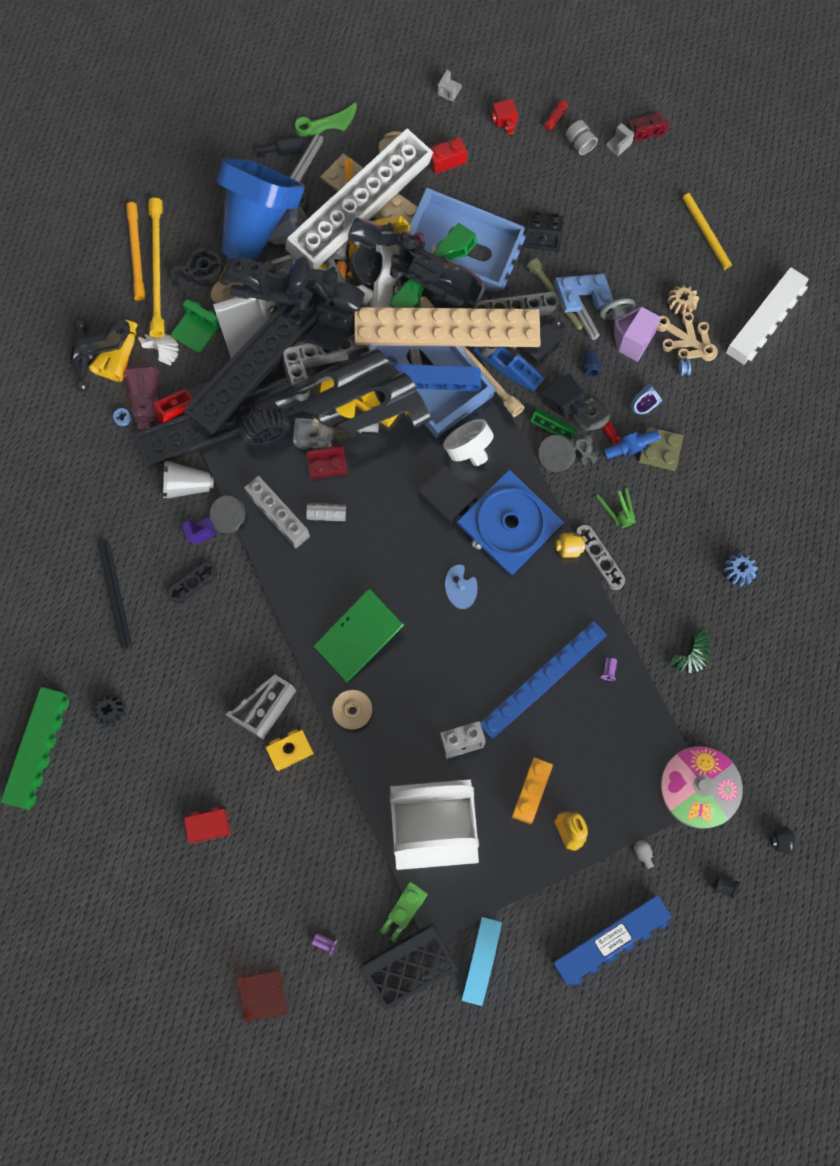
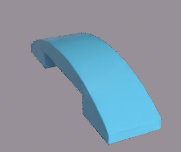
(482, 961)

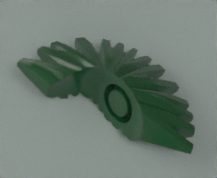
(695, 653)

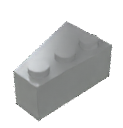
(263, 707)

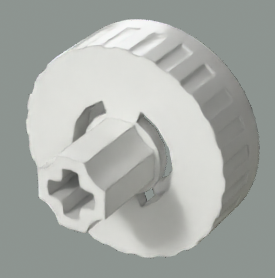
(469, 442)

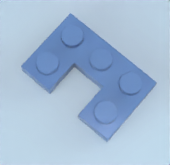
(571, 287)

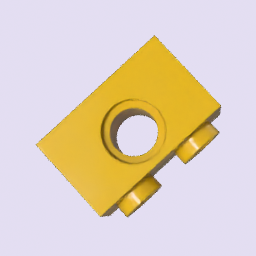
(301, 749)

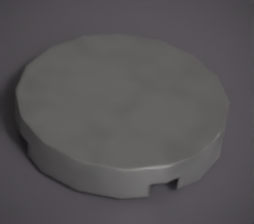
(557, 453)
(227, 514)

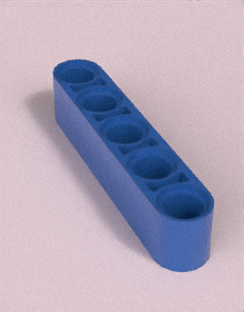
(443, 377)

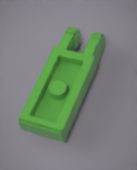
(404, 910)

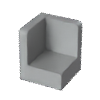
(448, 88)
(621, 140)

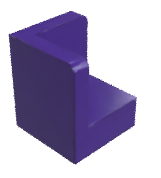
(198, 532)

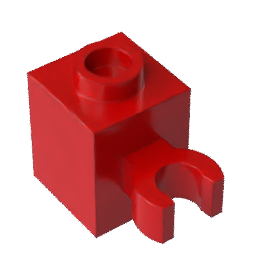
(505, 115)

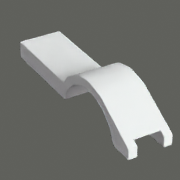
(384, 284)

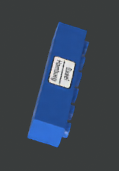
(612, 940)

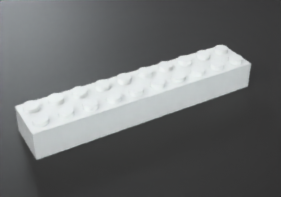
(359, 199)

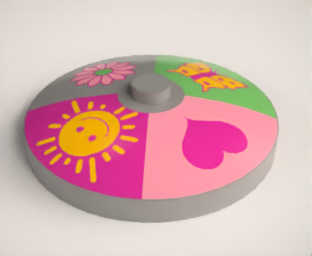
(701, 787)

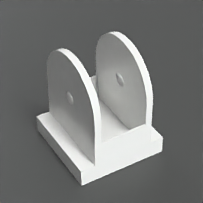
(434, 824)

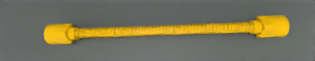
(155, 208)

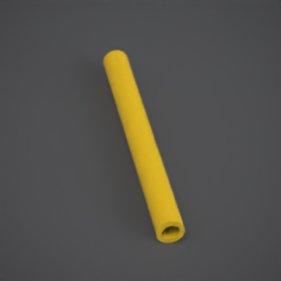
(706, 230)

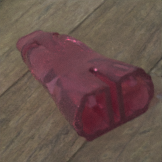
(142, 392)

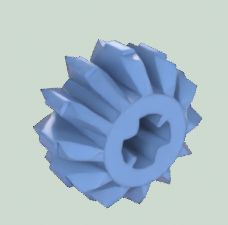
(735, 574)

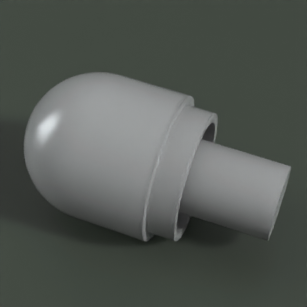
(644, 853)

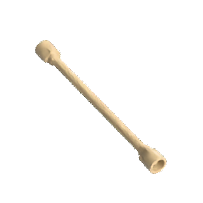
(512, 404)

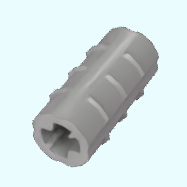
(326, 511)

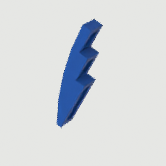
(513, 367)

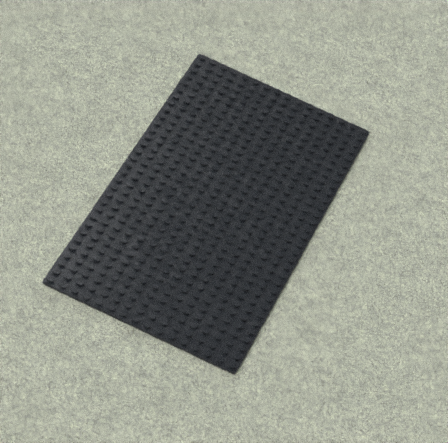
(457, 662)

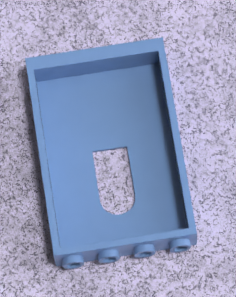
(502, 237)
(444, 406)

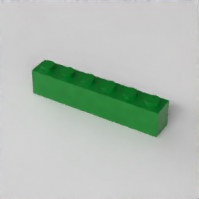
(34, 749)

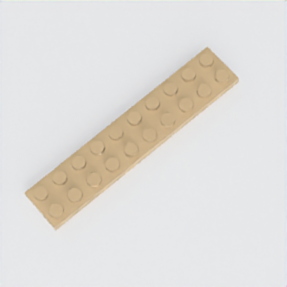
(447, 327)

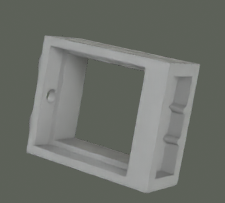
(466, 736)

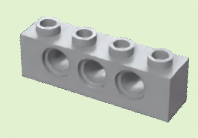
(277, 512)

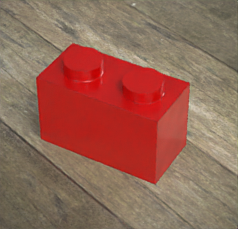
(448, 155)
(207, 825)

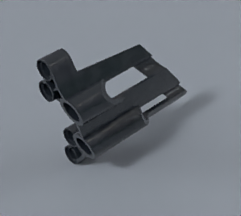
(354, 378)

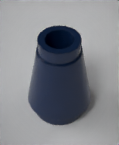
(591, 363)

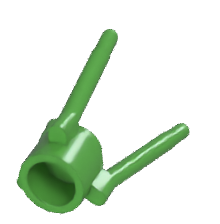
(626, 516)

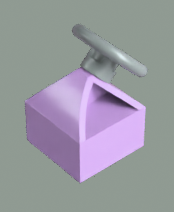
(631, 328)

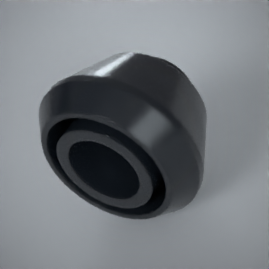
(783, 840)

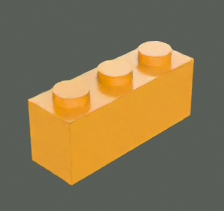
(532, 791)

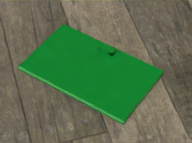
(364, 632)

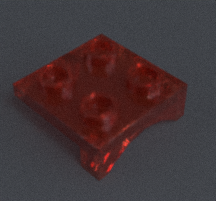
(262, 996)

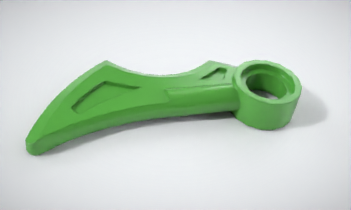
(337, 121)

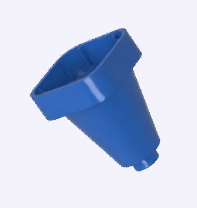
(253, 205)

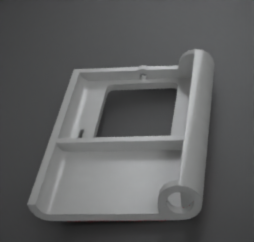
(243, 318)

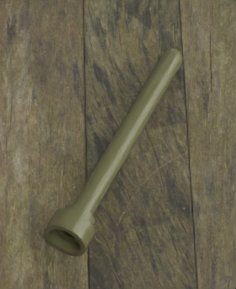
(535, 267)

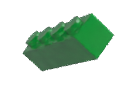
(553, 424)

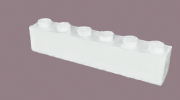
(767, 315)

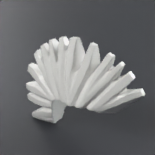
(165, 346)

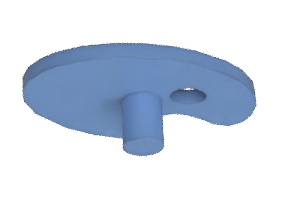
(463, 592)

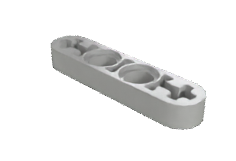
(602, 556)

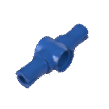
(632, 444)

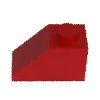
(172, 406)

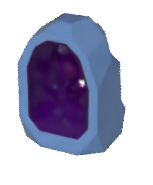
(645, 400)

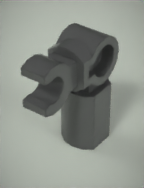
(584, 445)

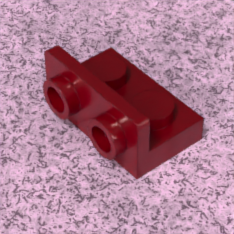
(648, 126)
(327, 462)

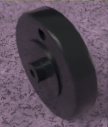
(366, 266)

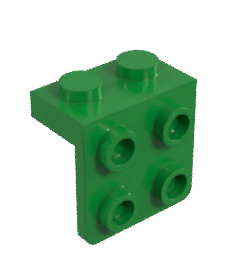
(196, 327)

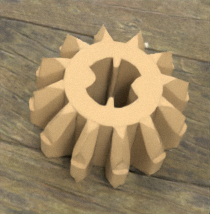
(679, 305)

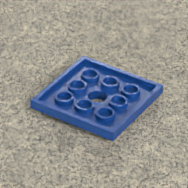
(510, 545)

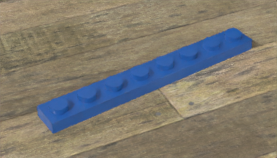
(542, 680)

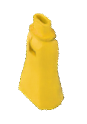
(114, 363)
(571, 829)

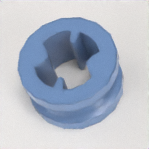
(684, 367)
(116, 416)

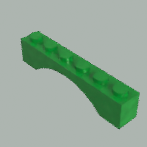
(455, 245)

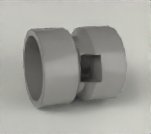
(581, 137)

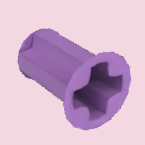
(609, 669)
(324, 943)

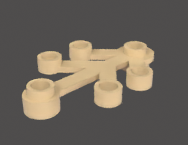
(688, 339)

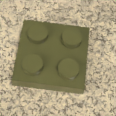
(663, 452)

